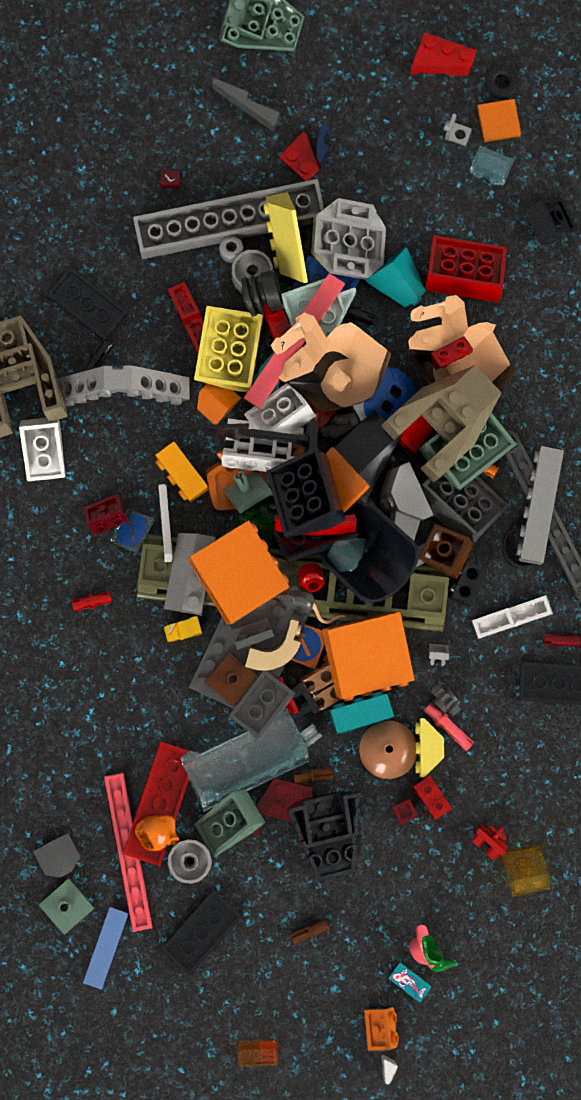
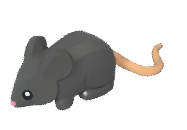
(302, 603)

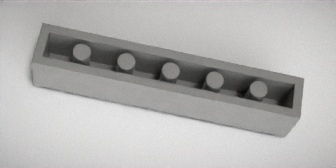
(540, 506)

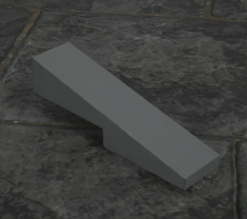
(240, 98)

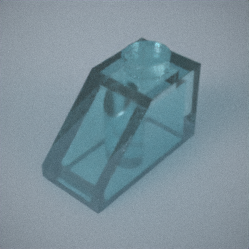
(347, 554)

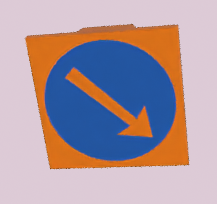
(310, 647)

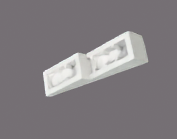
(512, 617)

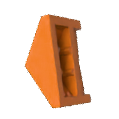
(216, 402)

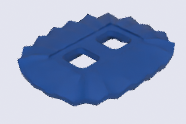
(395, 377)

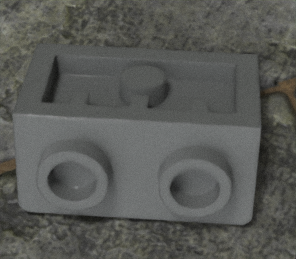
(252, 633)

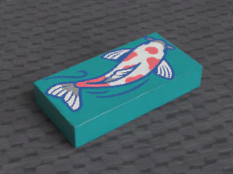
(409, 982)

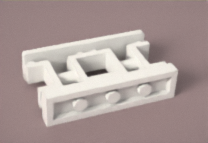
(256, 460)

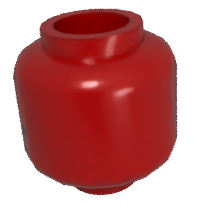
(311, 577)

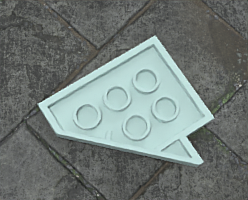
(297, 300)

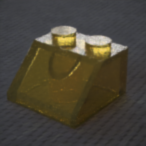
(526, 871)

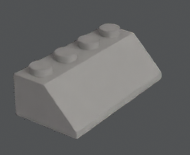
(184, 588)

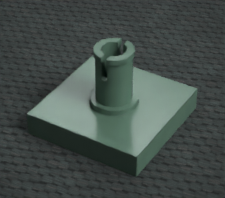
(247, 490)
(66, 906)

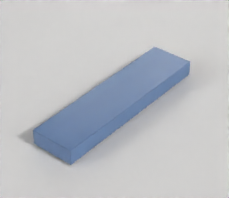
(105, 948)

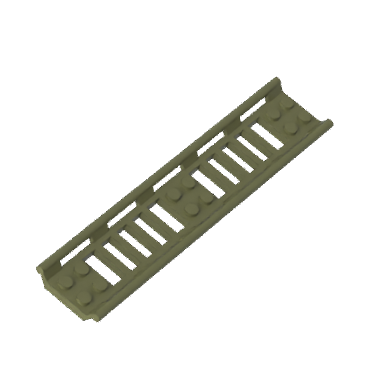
(425, 597)

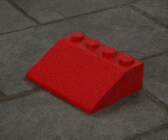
(466, 269)

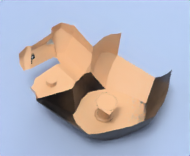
(486, 349)
(335, 368)

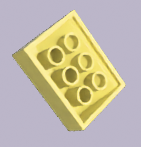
(285, 236)
(229, 348)

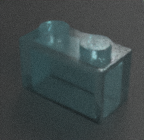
(491, 166)

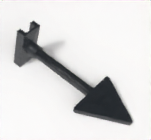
(236, 431)

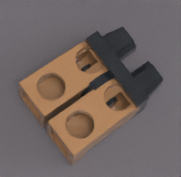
(317, 690)

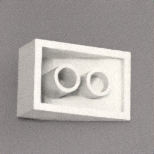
(281, 412)
(42, 449)

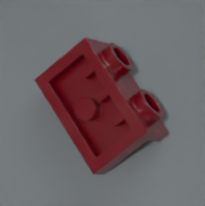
(105, 514)

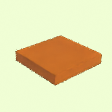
(499, 120)

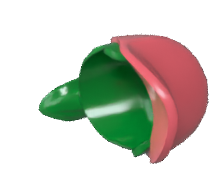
(428, 952)

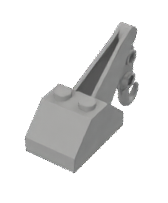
(404, 500)

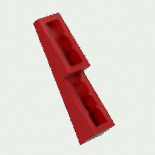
(188, 312)

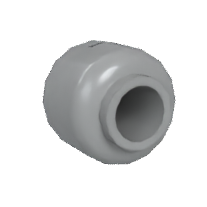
(230, 243)

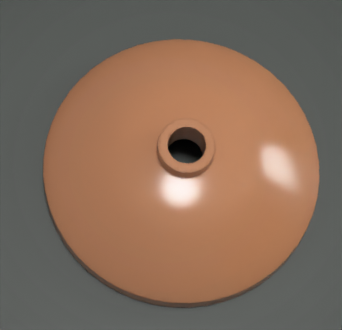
(376, 758)

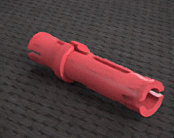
(445, 723)

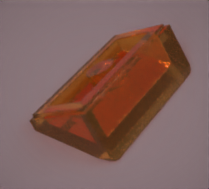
(257, 1053)

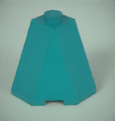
(399, 279)

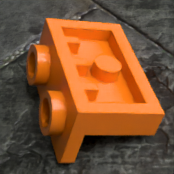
(381, 1029)

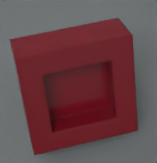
(404, 811)

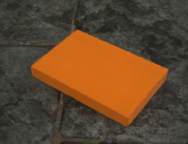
(347, 481)

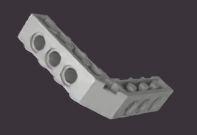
(129, 380)

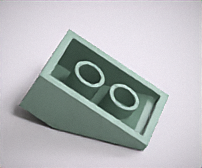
(229, 822)

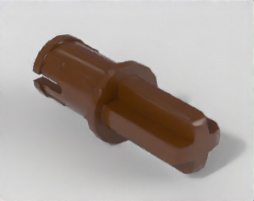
(312, 775)
(309, 931)

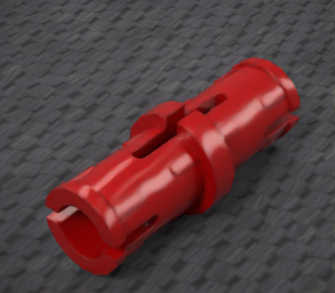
(91, 601)

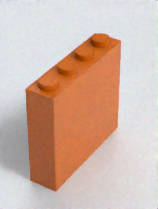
(238, 572)
(368, 655)

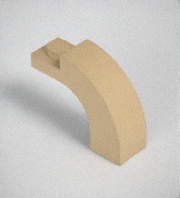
(273, 658)

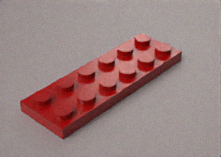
(160, 797)

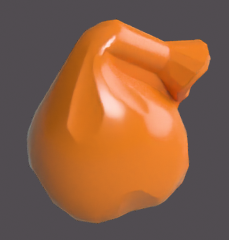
(157, 832)

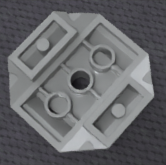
(362, 229)

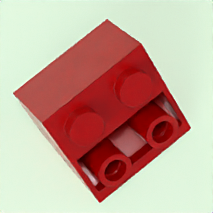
(415, 435)

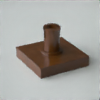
(231, 679)

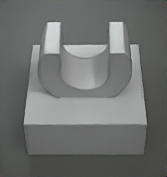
(439, 652)

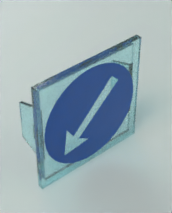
(132, 533)

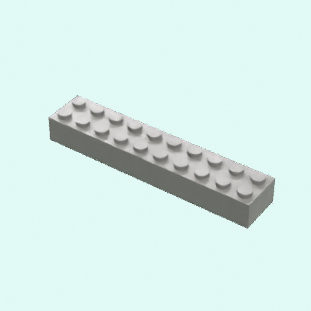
(214, 220)

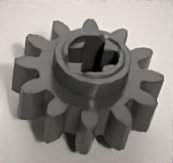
(445, 700)

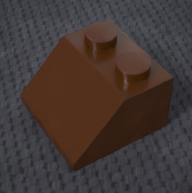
(446, 551)

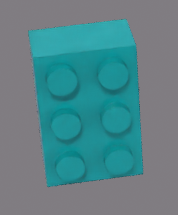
(361, 712)

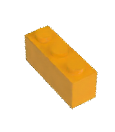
(181, 472)

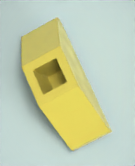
(429, 747)

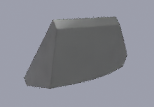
(58, 856)

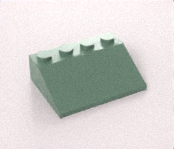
(489, 447)

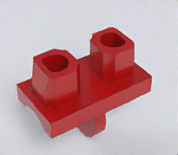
(494, 838)

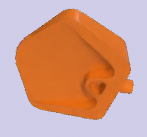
(221, 477)

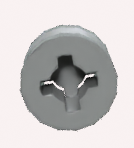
(310, 735)

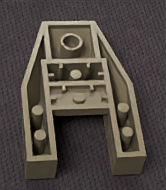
(23, 364)
(455, 409)

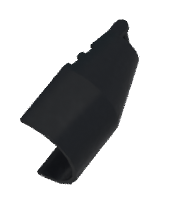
(386, 559)

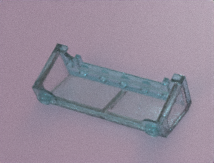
(245, 761)

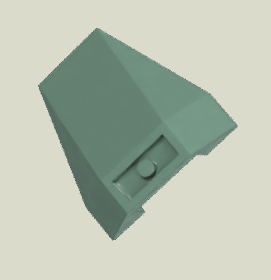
(261, 25)

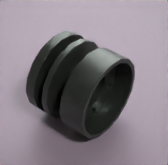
(262, 293)

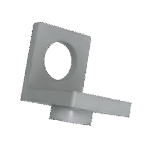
(451, 127)

